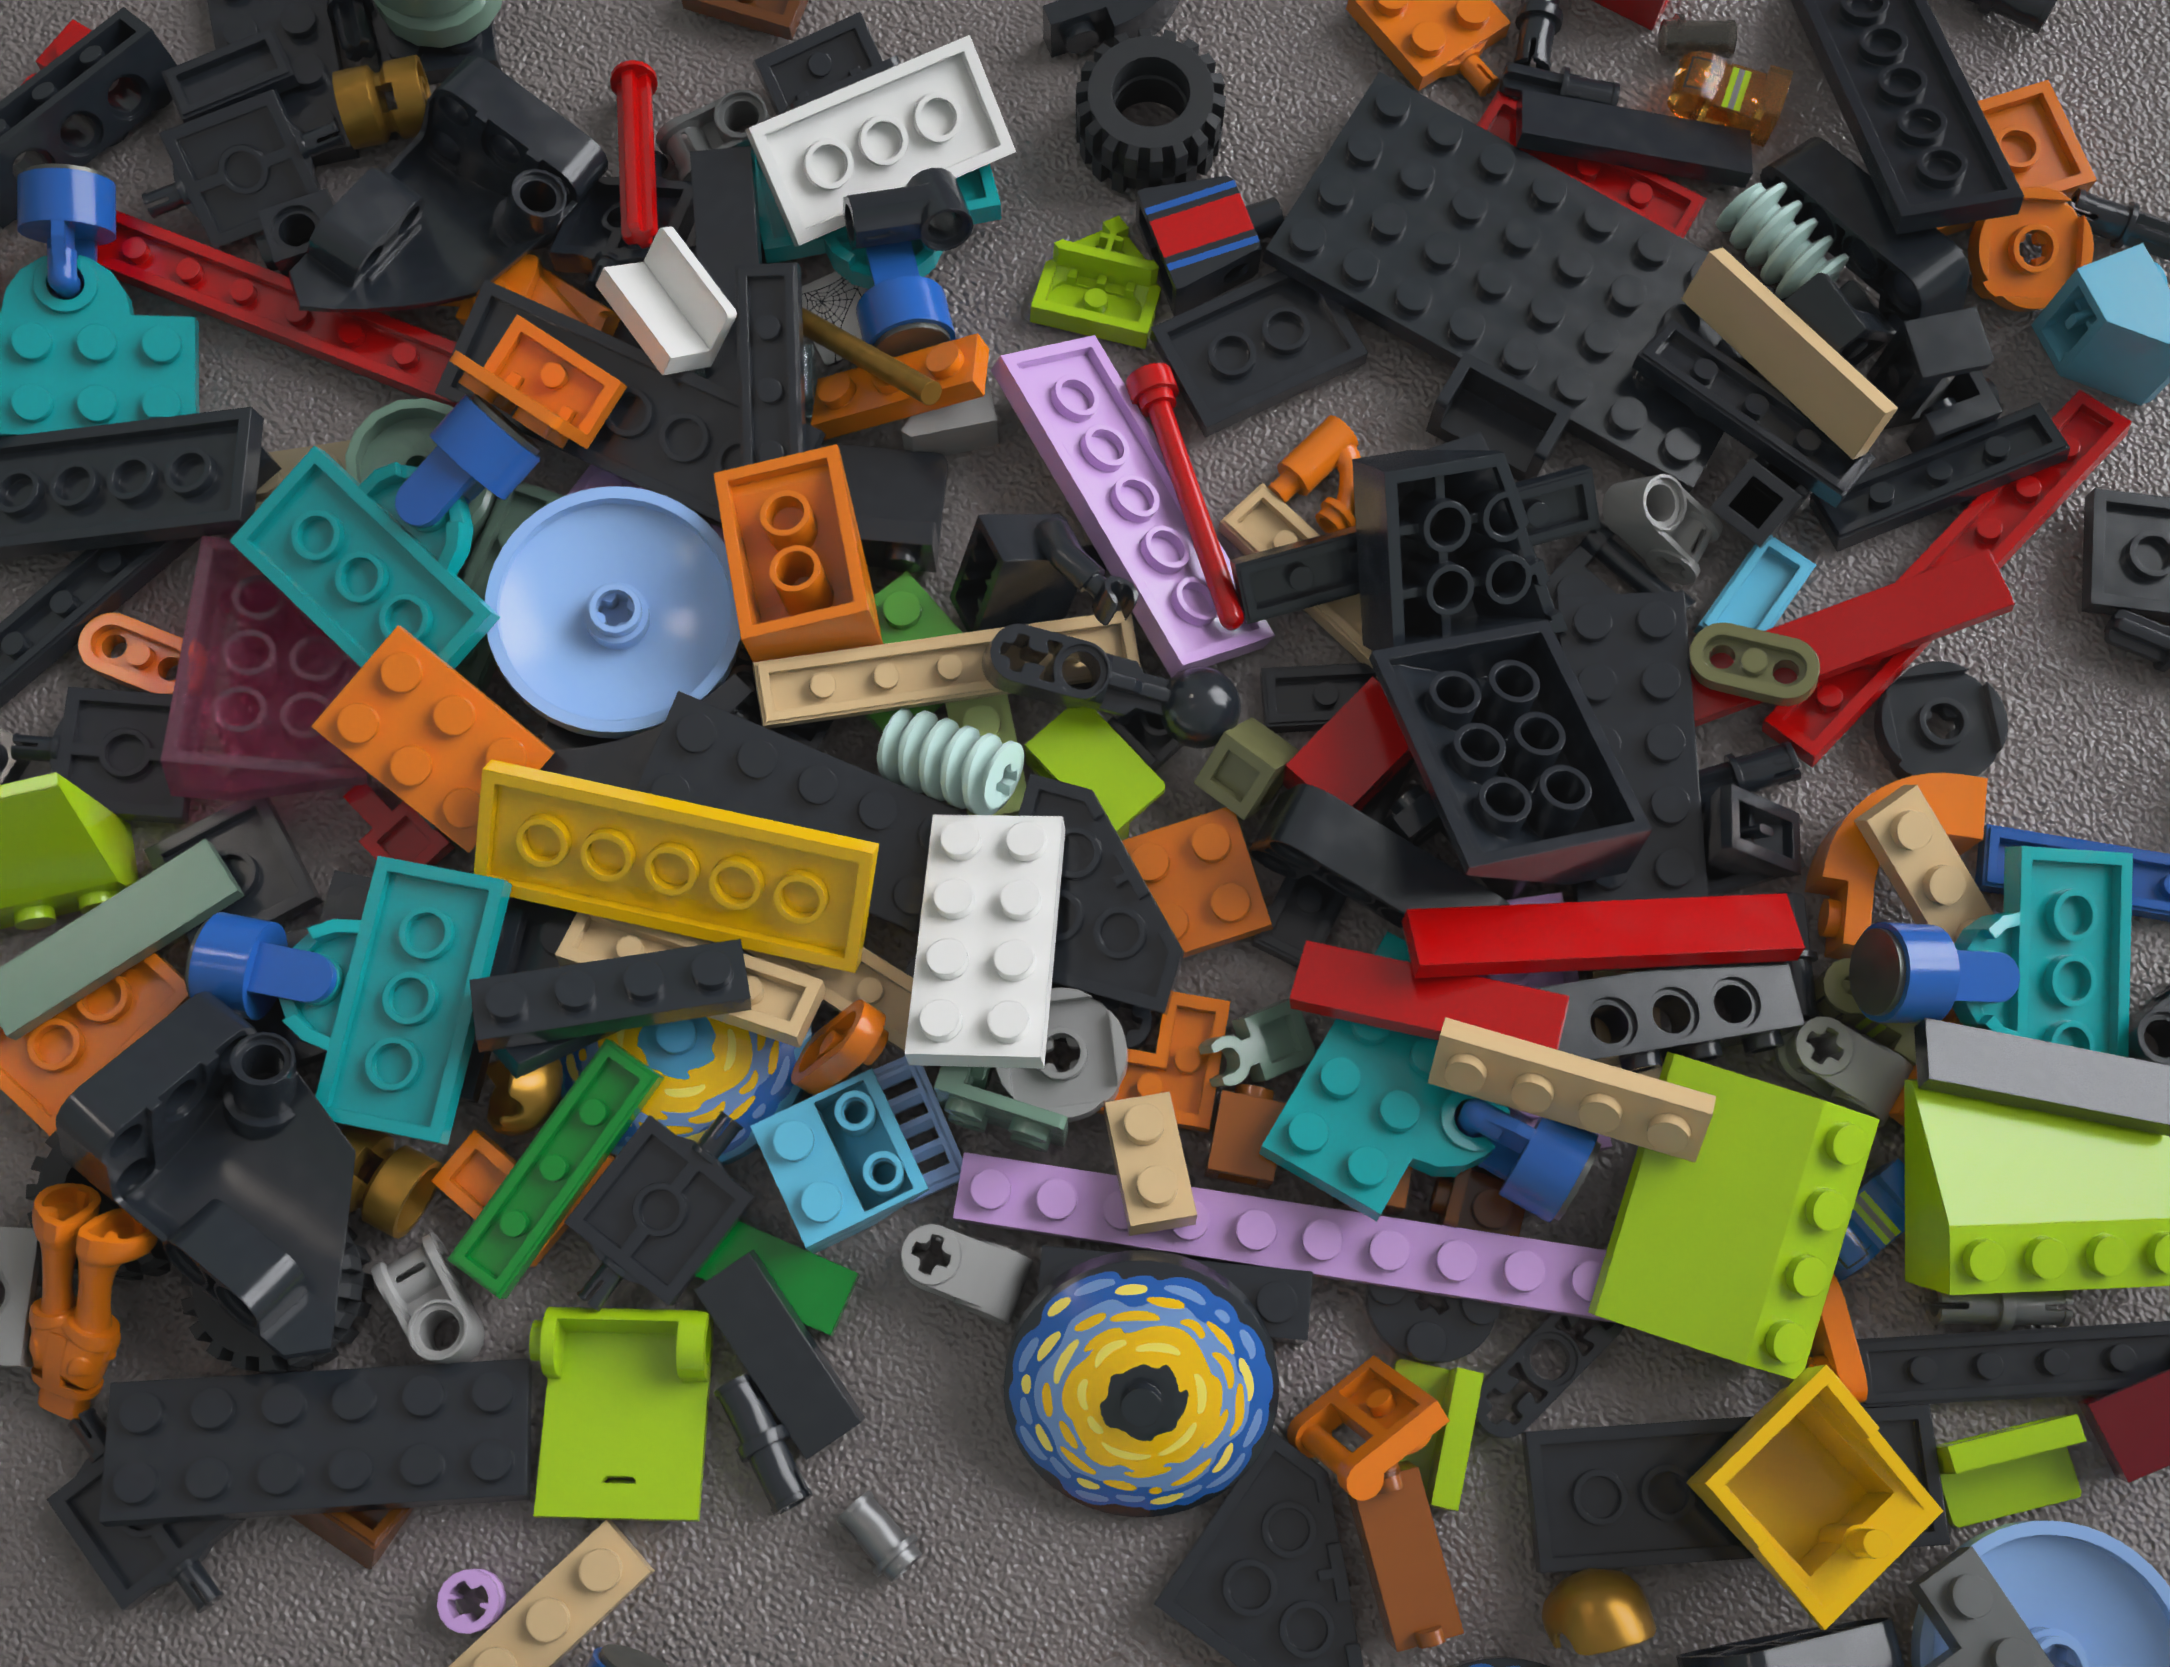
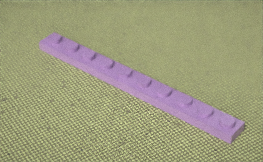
(1288, 1236)

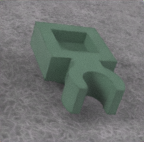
(1265, 1045)

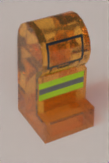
(1729, 94)

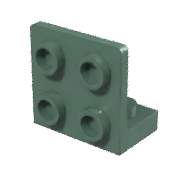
(969, 1105)

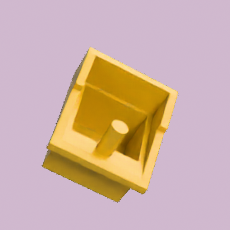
(1816, 1494)

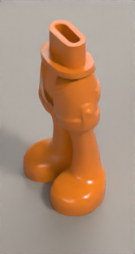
(72, 1334)

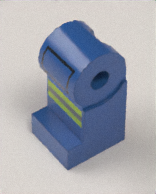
(1875, 1218)

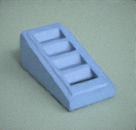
(898, 1072)

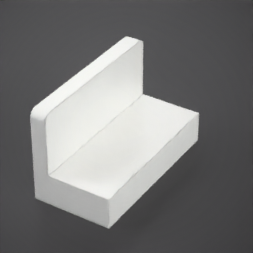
(670, 305)

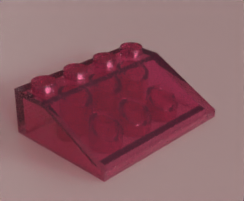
(251, 689)

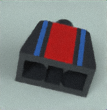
(1203, 237)

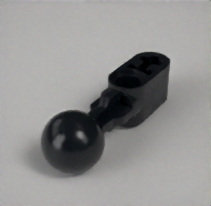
(1192, 705)

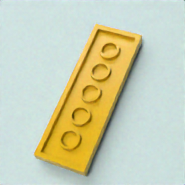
(675, 865)

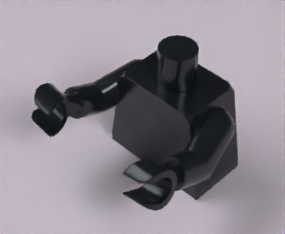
(1029, 573)

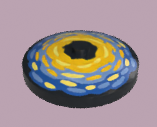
(1141, 1384)

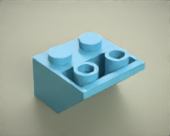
(2112, 326)
(840, 1161)

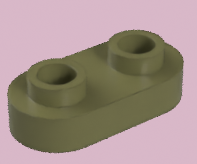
(1755, 660)

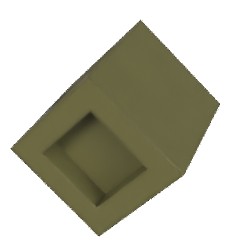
(1246, 768)

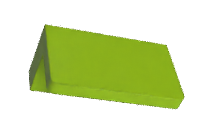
(1092, 755)
(1447, 1453)
(2009, 1470)

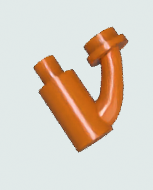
(1310, 462)

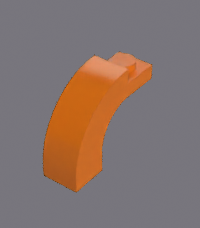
(1848, 868)

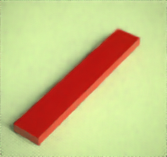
(1880, 624)
(1601, 935)

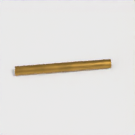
(870, 359)

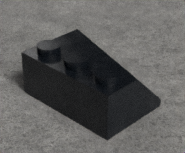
(1444, 548)

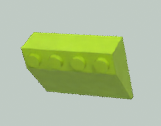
(58, 852)
(2030, 1199)
(1746, 1236)

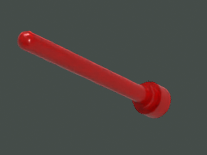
(1155, 394)

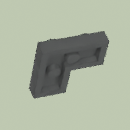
(1974, 1616)

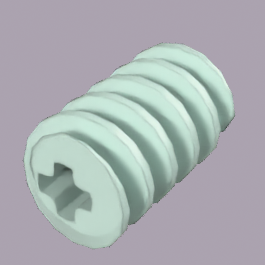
(1777, 240)
(949, 761)

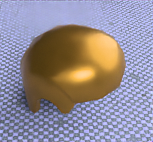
(524, 1102)
(1598, 1612)

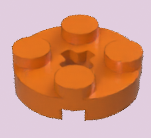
(2000, 269)

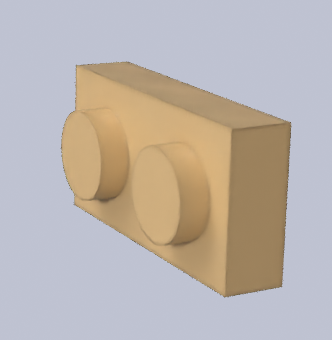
(1150, 1163)

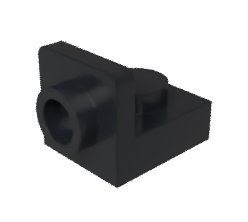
(1971, 405)

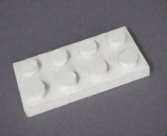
(880, 136)
(986, 942)

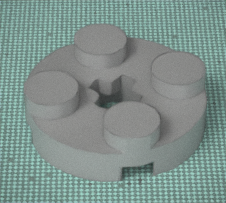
(1092, 1077)

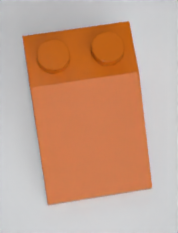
(796, 557)

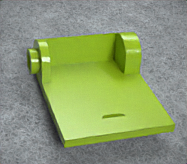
(623, 1404)

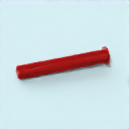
(634, 86)

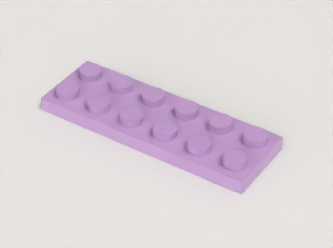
(1122, 496)

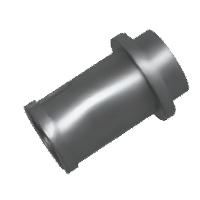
(880, 1537)

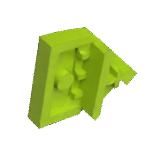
(1099, 287)

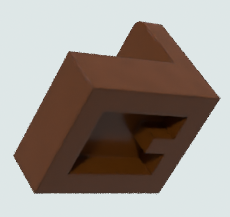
(1474, 1204)

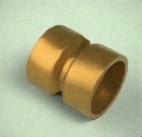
(364, 105)
(389, 1183)

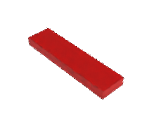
(1636, 189)
(1389, 997)

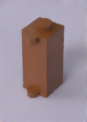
(1406, 1562)

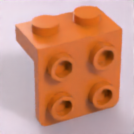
(553, 385)

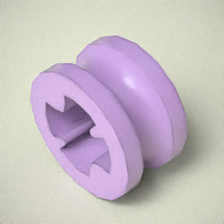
(468, 1622)

